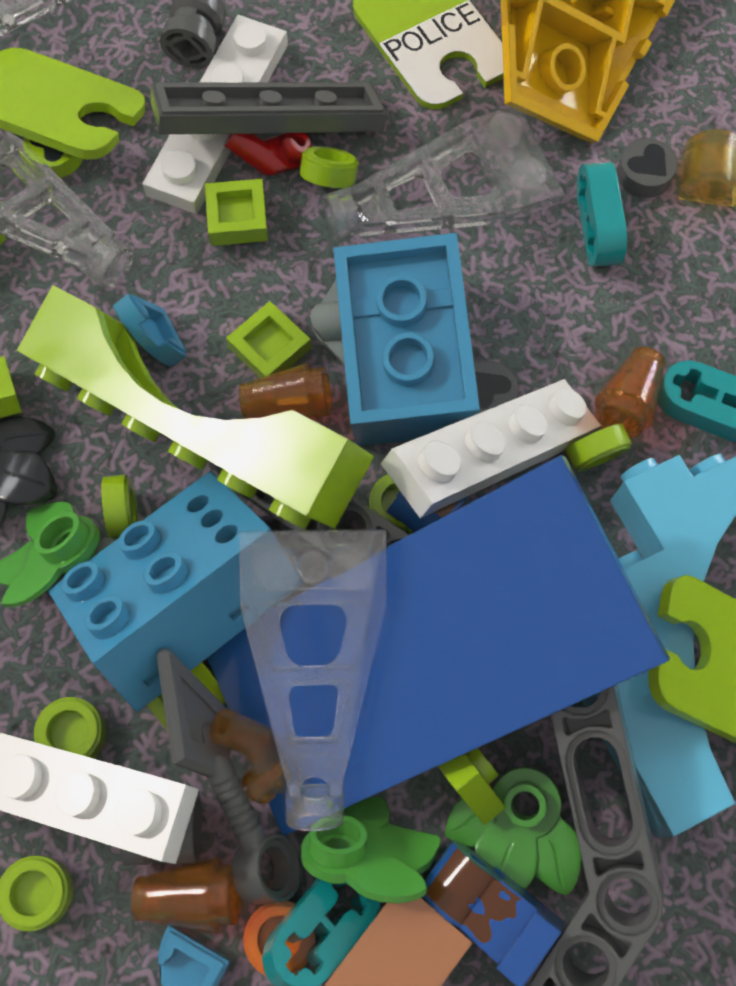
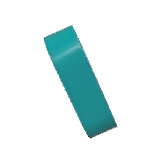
(601, 214)
(714, 399)
(334, 939)

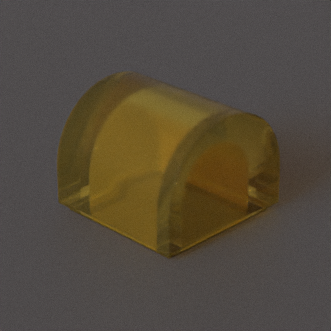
(709, 168)

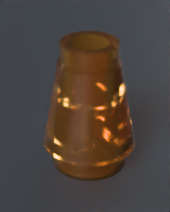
(296, 389)
(632, 392)
(188, 897)

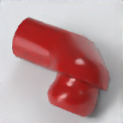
(272, 154)

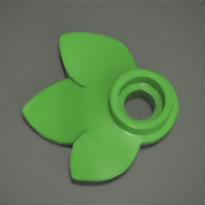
(56, 545)
(521, 844)
(372, 854)

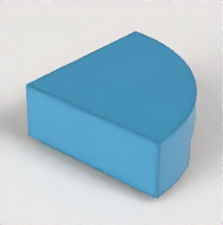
(151, 329)
(189, 961)

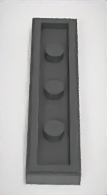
(266, 107)

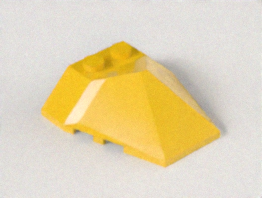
(573, 58)

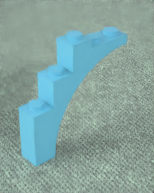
(676, 525)

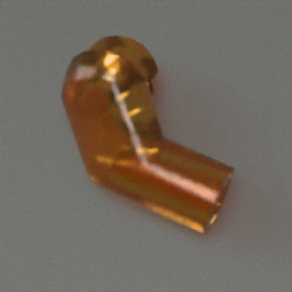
(259, 747)

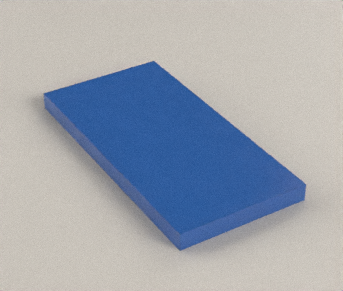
(481, 634)

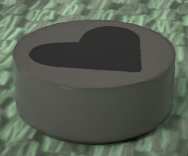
(647, 167)
(494, 384)

